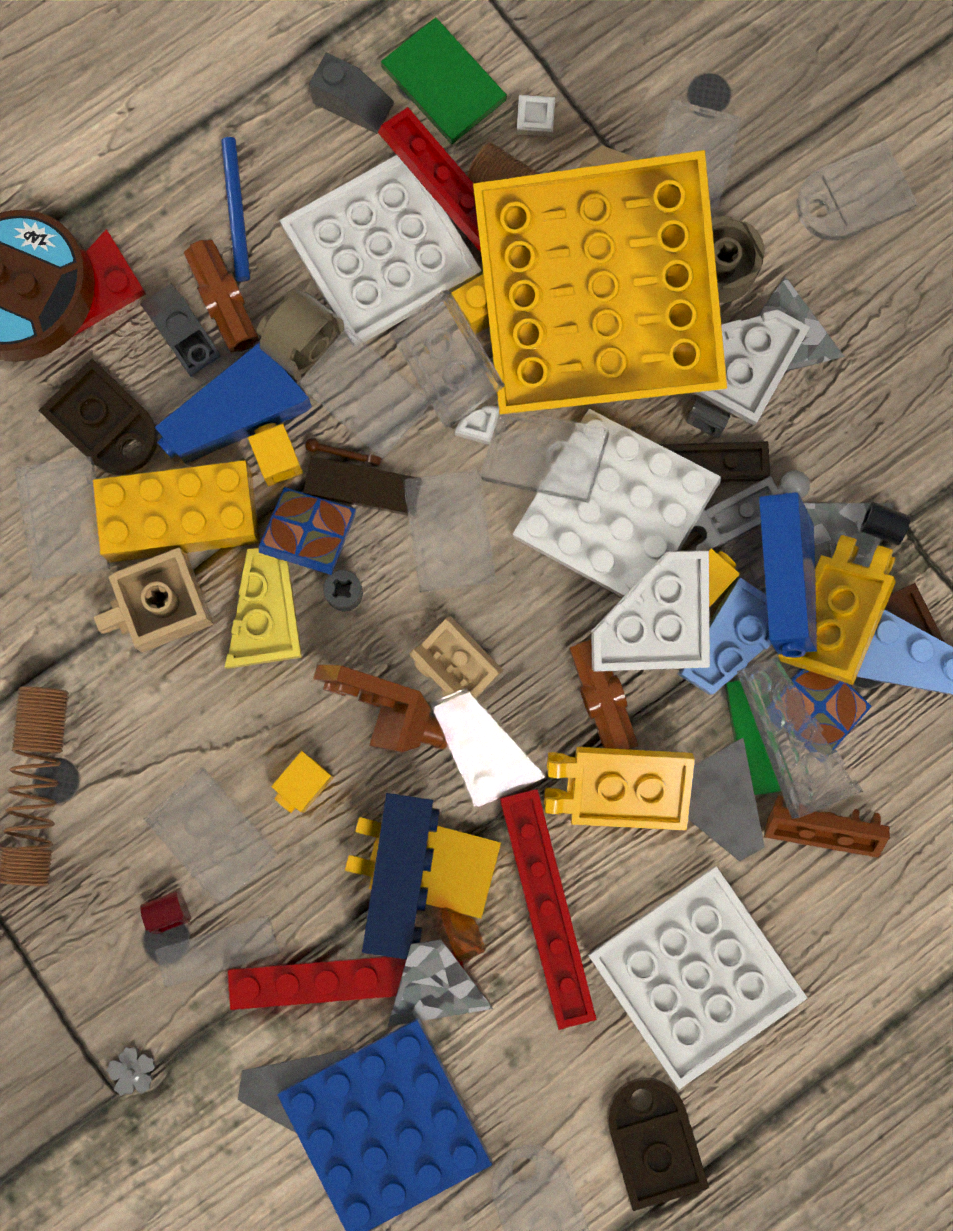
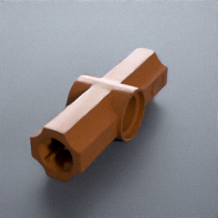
(221, 295)
(603, 700)

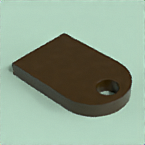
(101, 420)
(654, 1145)

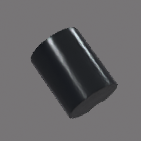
(885, 523)

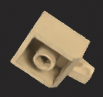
(136, 596)

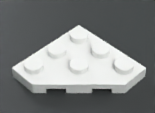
(755, 362)
(660, 619)

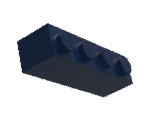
(398, 876)

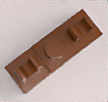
(828, 830)

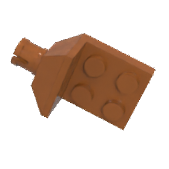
(403, 714)

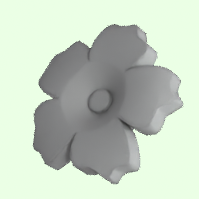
(131, 1071)

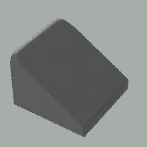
(708, 418)

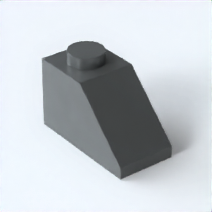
(349, 93)

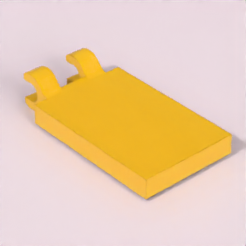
(847, 610)
(622, 787)
(459, 867)

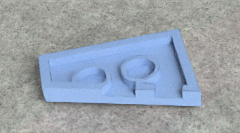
(736, 636)
(908, 657)

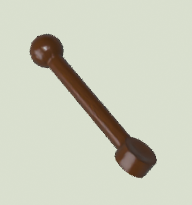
(313, 445)

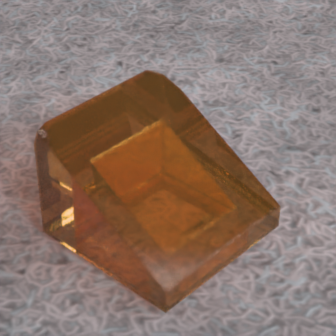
(462, 934)

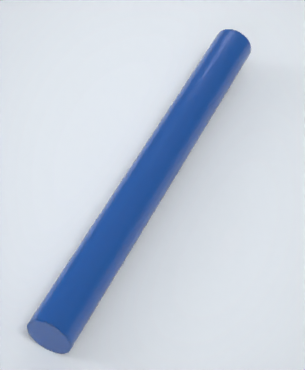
(235, 209)

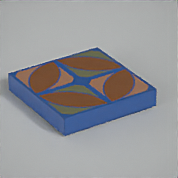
(307, 531)
(832, 703)

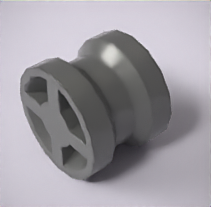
(347, 596)

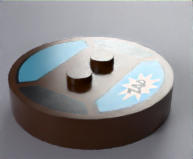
(43, 285)

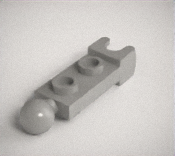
(742, 511)

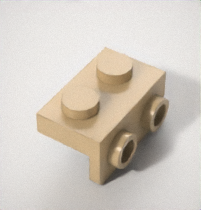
(455, 660)

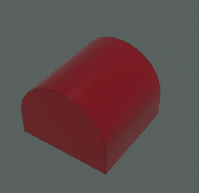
(165, 913)

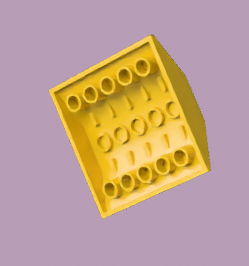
(602, 283)

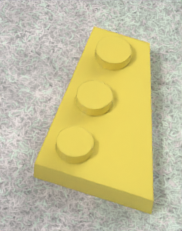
(265, 614)

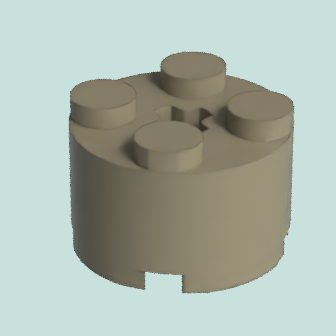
(745, 252)
(298, 332)

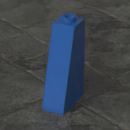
(232, 407)
(789, 573)

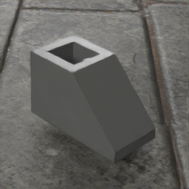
(180, 329)

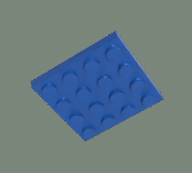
(385, 1128)

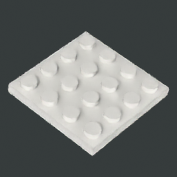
(379, 248)
(636, 513)
(697, 977)

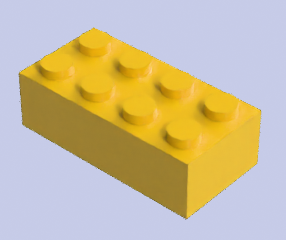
(176, 509)

